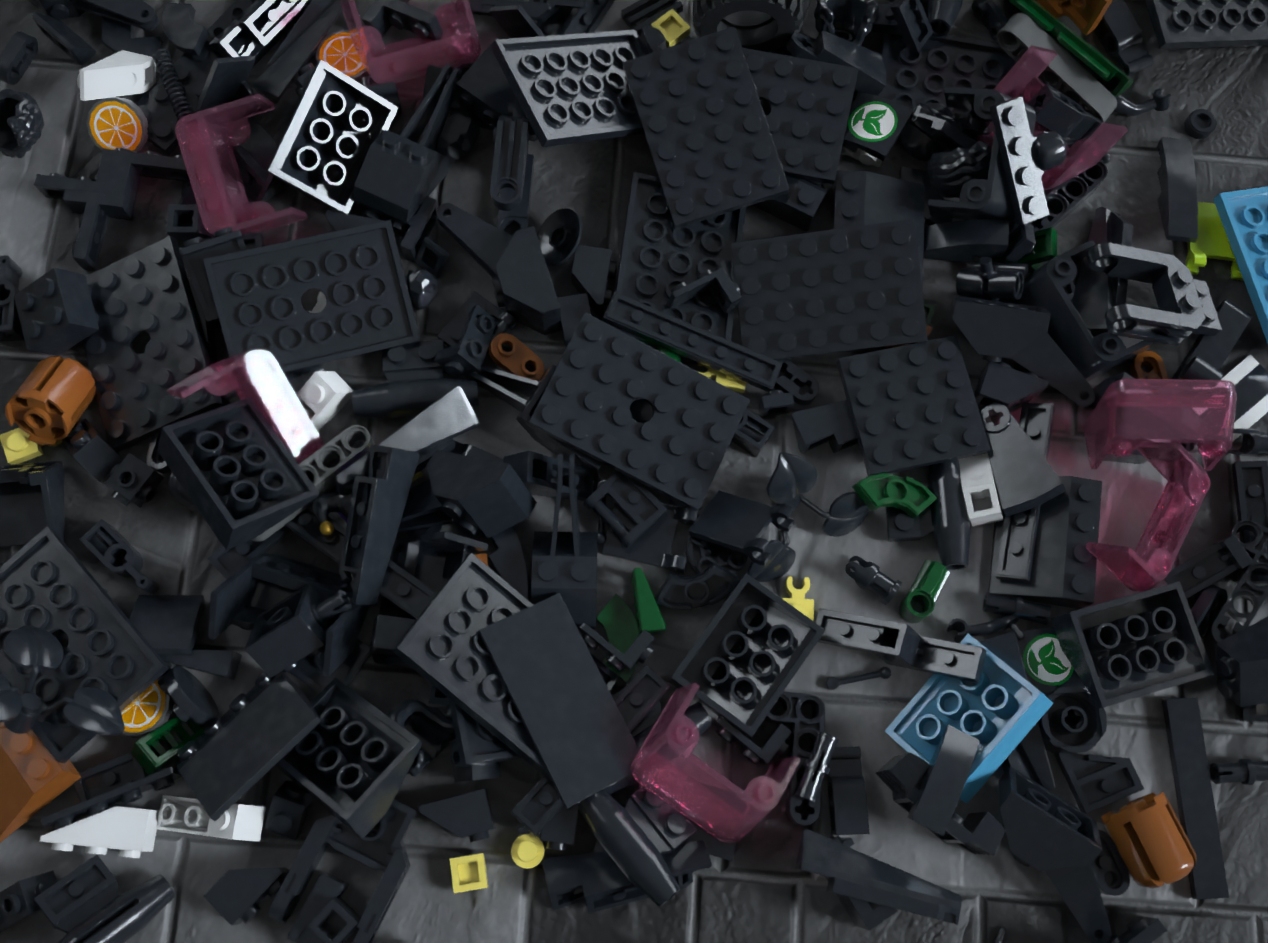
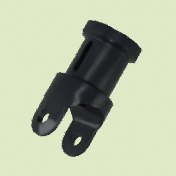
(1253, 442)
(869, 576)

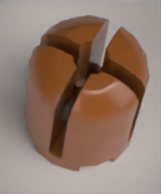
(51, 399)
(1151, 841)

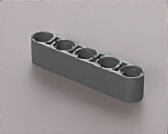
(1063, 72)
(316, 466)

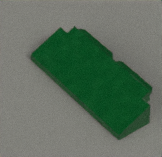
(1074, 44)

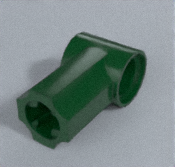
(924, 590)

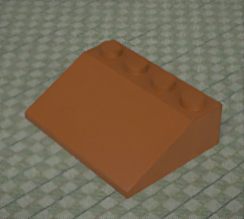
(28, 778)

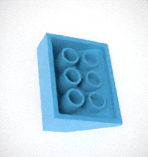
(994, 711)

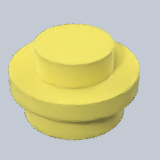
(527, 851)

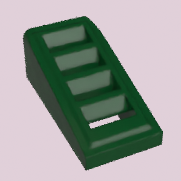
(646, 607)
(150, 752)

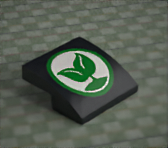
(875, 124)
(1046, 662)

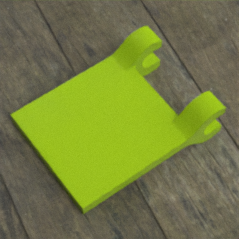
(1211, 242)

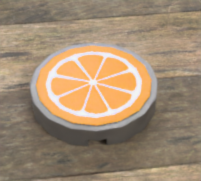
(341, 54)
(116, 124)
(147, 711)

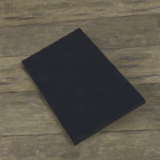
(561, 699)

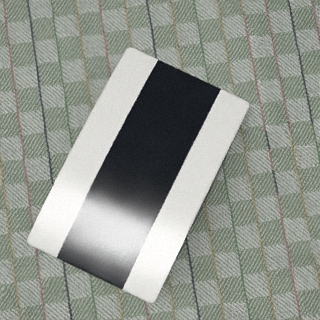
(1252, 393)

